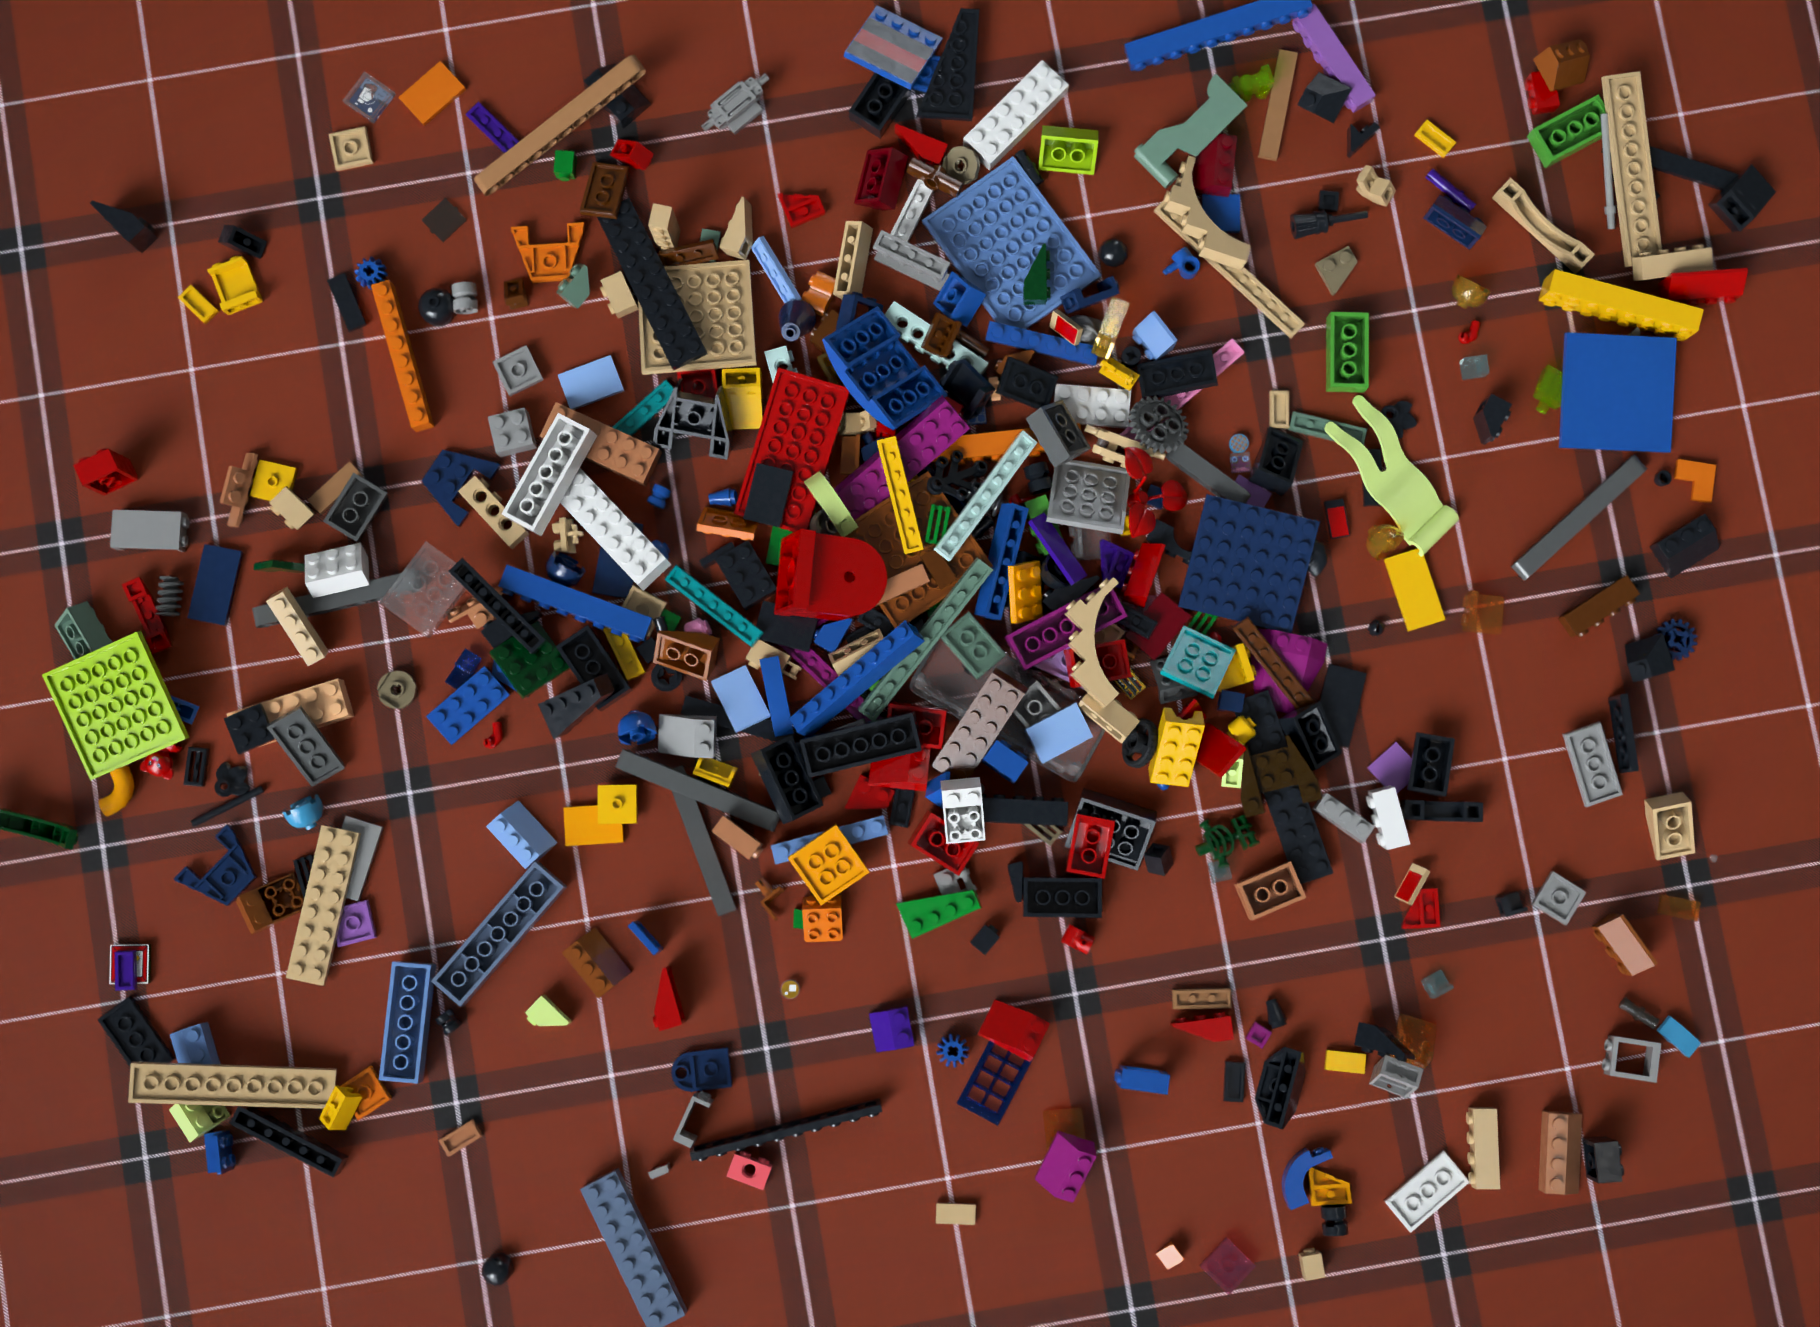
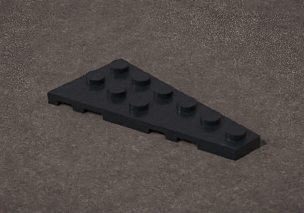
(953, 81)

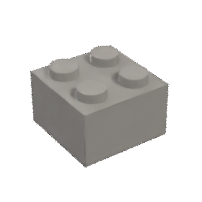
(512, 432)

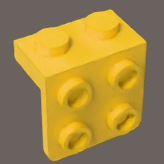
(1239, 669)

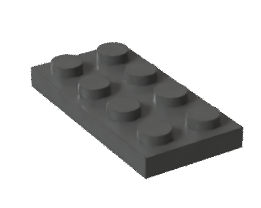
(306, 746)

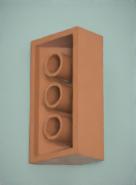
(1560, 1152)

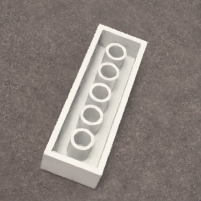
(1016, 114)
(549, 474)

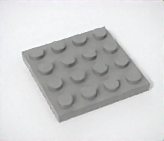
(1089, 496)

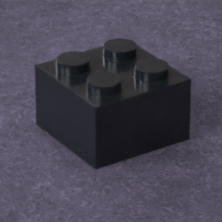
(1602, 1159)

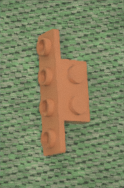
(237, 487)
(476, 611)

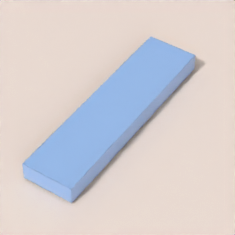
(774, 270)

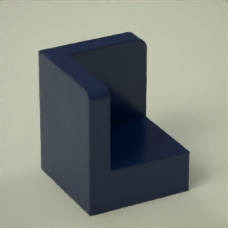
(1230, 701)

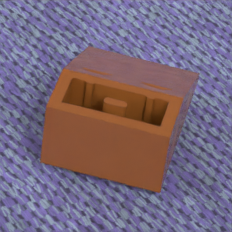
(271, 903)

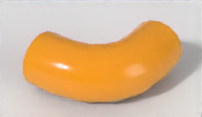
(121, 793)

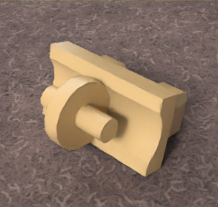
(568, 534)

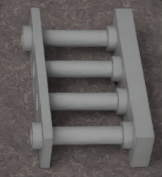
(911, 260)

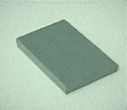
(973, 645)

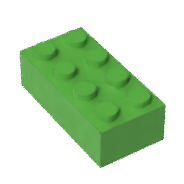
(1568, 132)
(1347, 352)

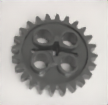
(1164, 435)

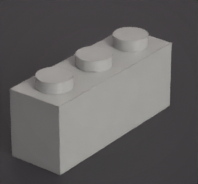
(1343, 818)

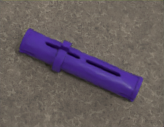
(1450, 190)

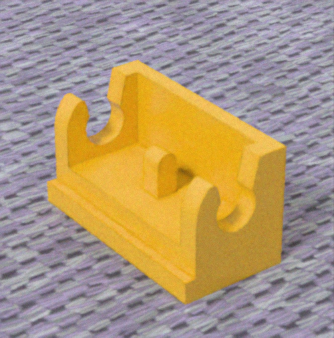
(715, 771)
(340, 1108)

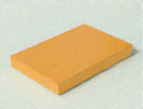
(583, 827)

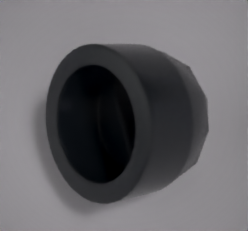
(1662, 478)
(1372, 628)

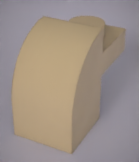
(1374, 188)
(857, 423)

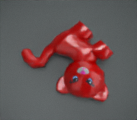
(160, 762)

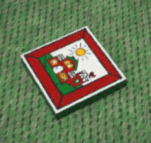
(143, 954)

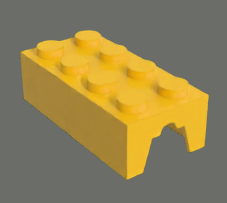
(1176, 748)

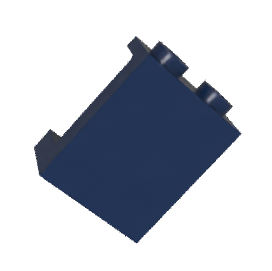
(1074, 300)

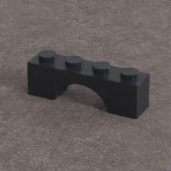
(1164, 535)
(1442, 811)

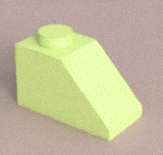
(1233, 776)
(546, 1013)

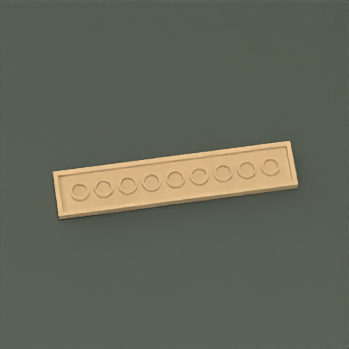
(1631, 165)
(230, 1085)

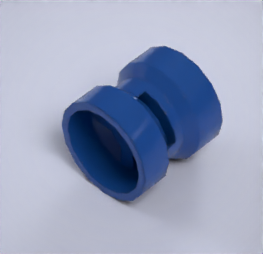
(659, 496)

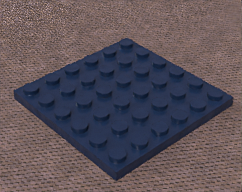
(1248, 563)

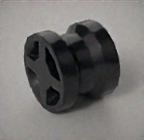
(1129, 360)

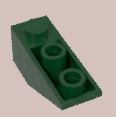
(1035, 284)

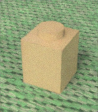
(1311, 1264)

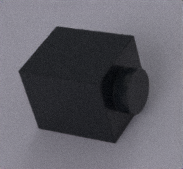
(985, 938)

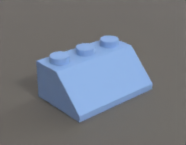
(521, 834)

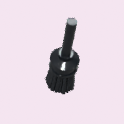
(1319, 222)

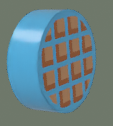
(1238, 443)

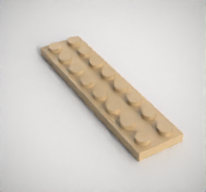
(323, 905)

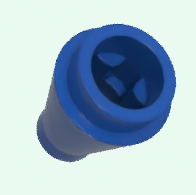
(724, 497)

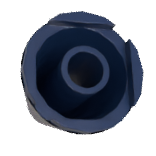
(796, 319)

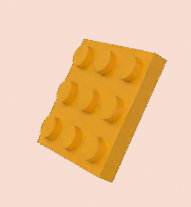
(828, 864)

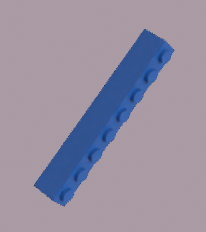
(576, 603)
(856, 679)

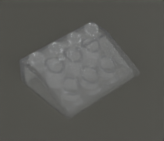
(424, 590)

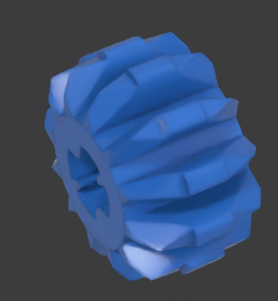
(368, 266)
(954, 1043)

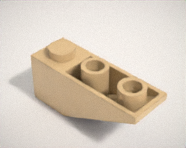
(739, 233)

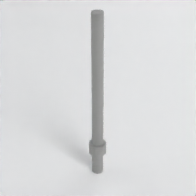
(1610, 208)

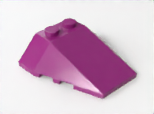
(1300, 654)

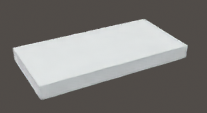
(1426, 1191)

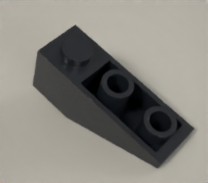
(1382, 1040)

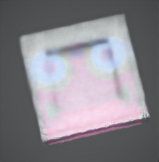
(1240, 462)

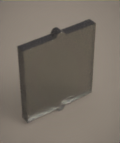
(444, 220)

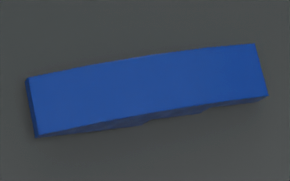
(776, 696)

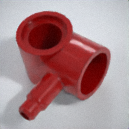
(1077, 939)

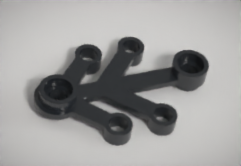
(978, 469)

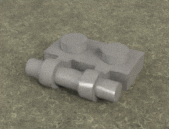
(948, 882)

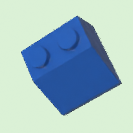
(959, 299)

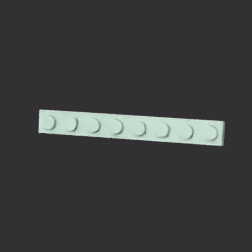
(985, 496)

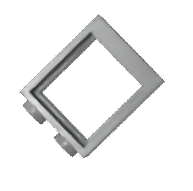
(1651, 1061)
(1400, 1075)

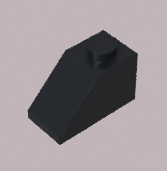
(242, 241)

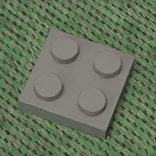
(518, 370)
(1558, 898)

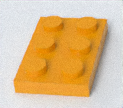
(1025, 591)

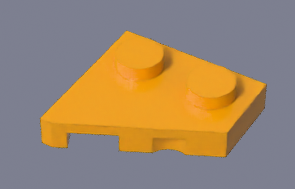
(1327, 1189)

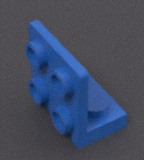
(219, 1151)

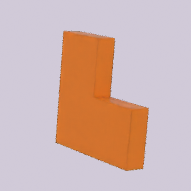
(1700, 474)

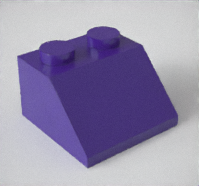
(891, 1029)

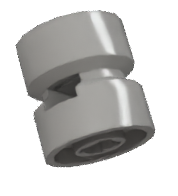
(464, 298)

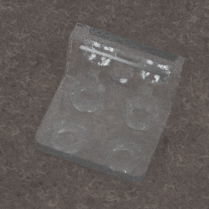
(1087, 542)

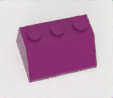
(1066, 1165)

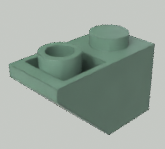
(576, 286)

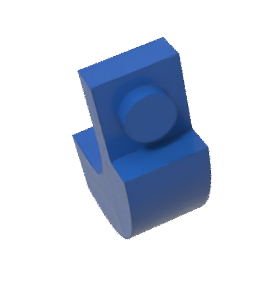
(1294, 1175)

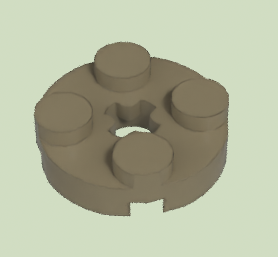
(971, 161)
(386, 691)

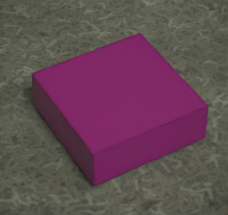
(1258, 1035)

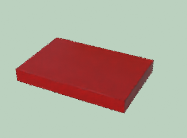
(1218, 750)

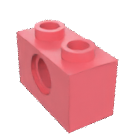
(738, 1172)

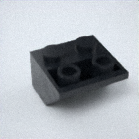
(1490, 416)

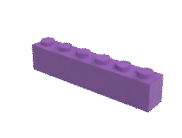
(1333, 58)

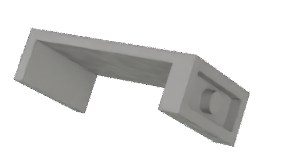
(149, 530)

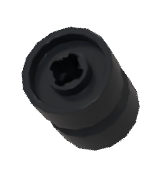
(1038, 478)
(1334, 1220)

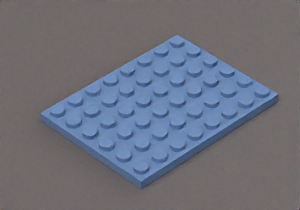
(995, 237)

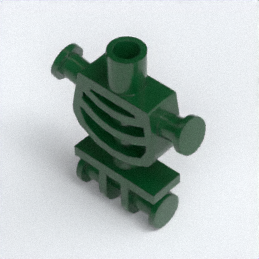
(1212, 844)

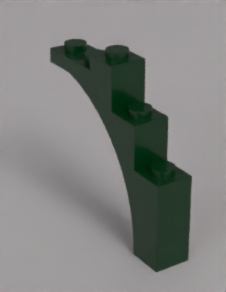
(38, 828)

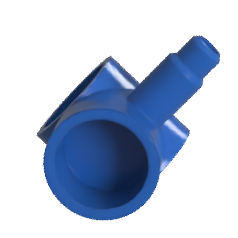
(1181, 259)

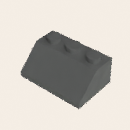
(1058, 433)

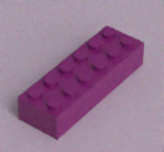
(1051, 632)

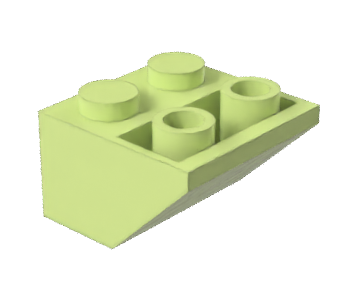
(198, 1119)

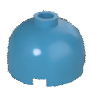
(304, 812)

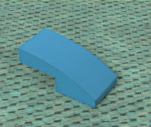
(1678, 1036)

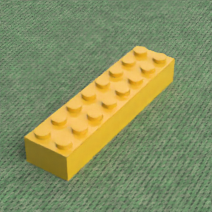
(1620, 305)

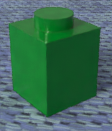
(565, 165)

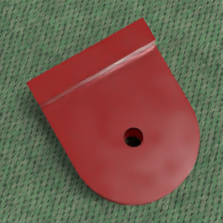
(828, 576)

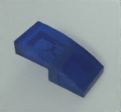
(464, 669)

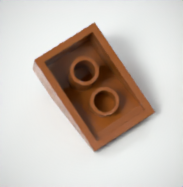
(687, 652)

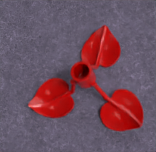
(1141, 520)

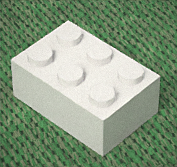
(336, 570)
(1387, 817)

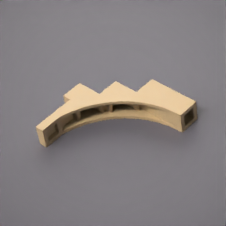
(1213, 242)
(1089, 672)

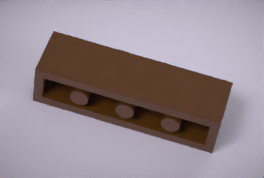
(1599, 606)

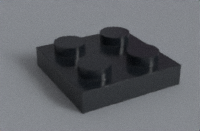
(249, 728)

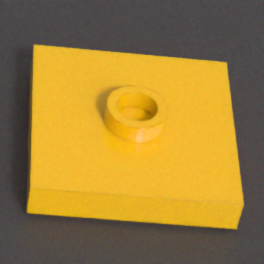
(271, 479)
(617, 804)

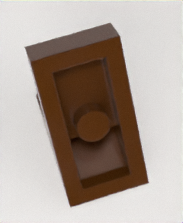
(515, 293)

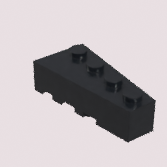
(572, 706)

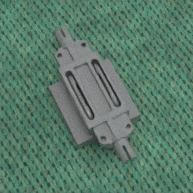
(737, 106)

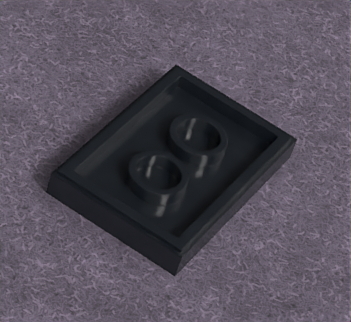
(1026, 384)
(768, 495)
(787, 631)

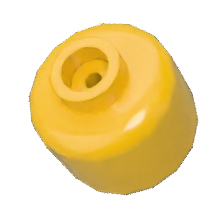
(1242, 729)

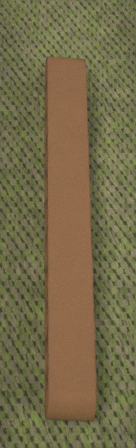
(560, 125)

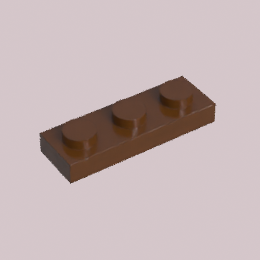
(689, 254)

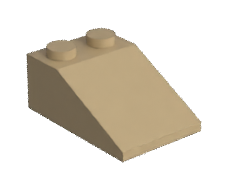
(1670, 825)

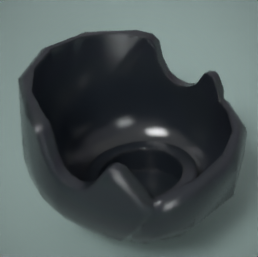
(1113, 252)
(497, 1269)

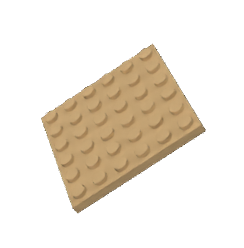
(721, 310)

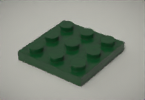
(526, 670)

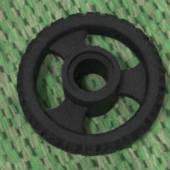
(1140, 743)

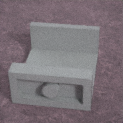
(683, 1136)

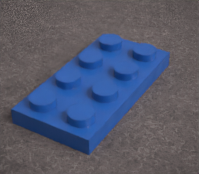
(468, 705)

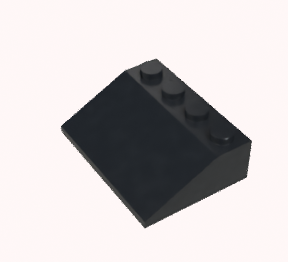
(1131, 828)

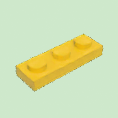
(625, 654)

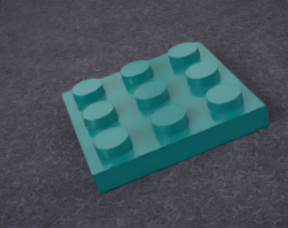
(1198, 662)

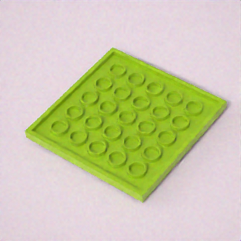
(115, 705)

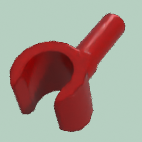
(1016, 499)

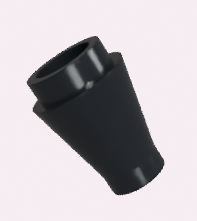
(1275, 1014)

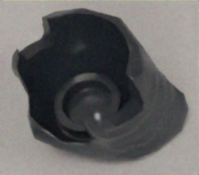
(1318, 558)

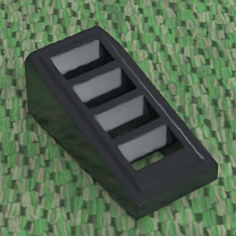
(1016, 877)

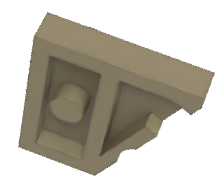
(1336, 268)

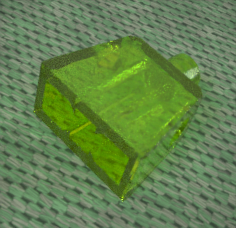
(1548, 389)

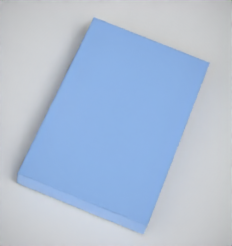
(590, 382)
(740, 699)
(1058, 732)

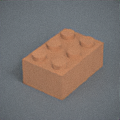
(1270, 890)

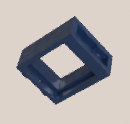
(849, 305)

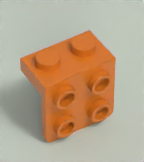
(823, 921)

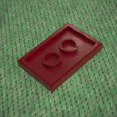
(1170, 621)

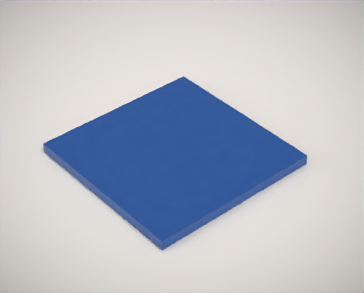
(1617, 392)

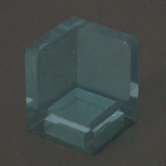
(1474, 367)
(1436, 984)

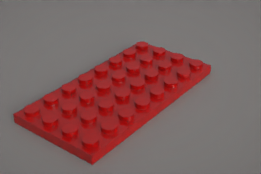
(797, 437)

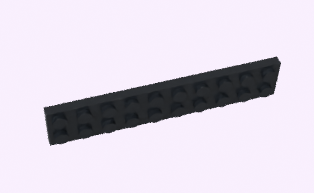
(653, 287)
(1291, 817)

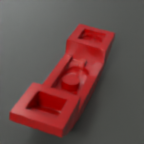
(145, 608)

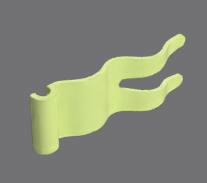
(1401, 487)

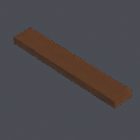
(1272, 663)

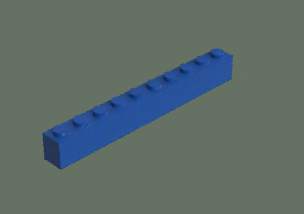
(1213, 30)

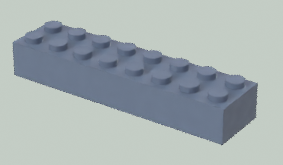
(499, 934)
(634, 1250)

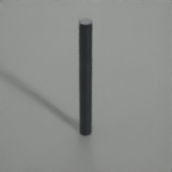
(227, 806)

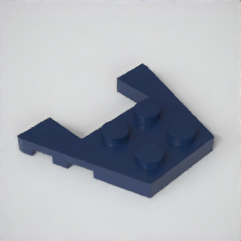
(450, 474)
(227, 877)

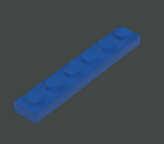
(1040, 343)

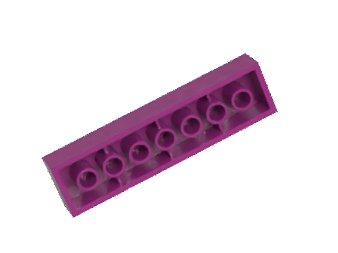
(918, 445)

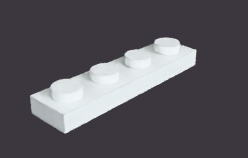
(912, 211)

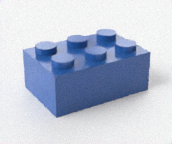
(1005, 761)

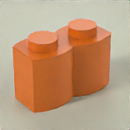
(820, 292)

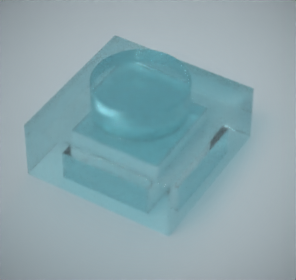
(1219, 874)

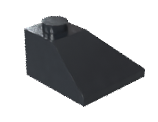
(1324, 97)
(1648, 658)

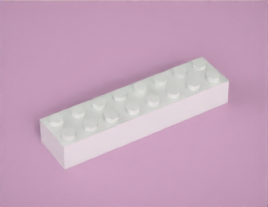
(613, 531)

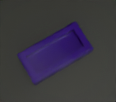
(125, 970)

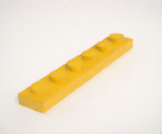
(900, 494)

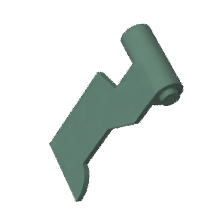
(1192, 135)

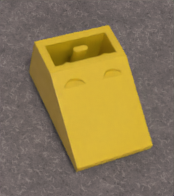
(743, 397)

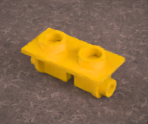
(1118, 373)

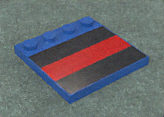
(893, 47)

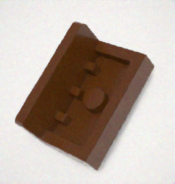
(941, 335)

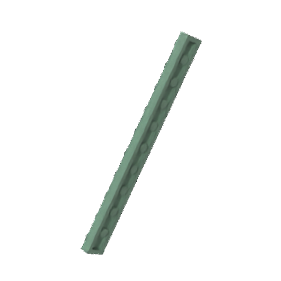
(931, 632)

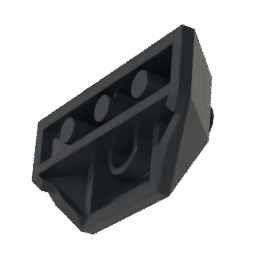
(1280, 1087)

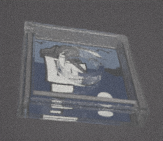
(369, 97)

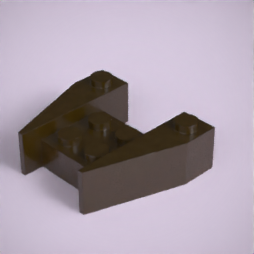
(1276, 771)

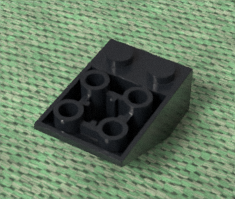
(1742, 199)

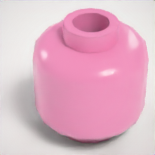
(698, 625)

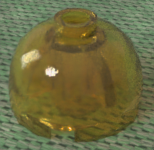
(1468, 292)
(1383, 539)

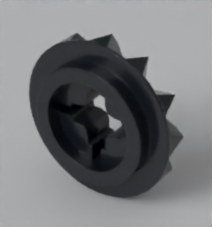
(662, 684)

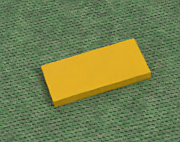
(1414, 590)

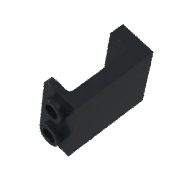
(967, 387)

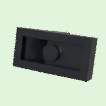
(1357, 139)

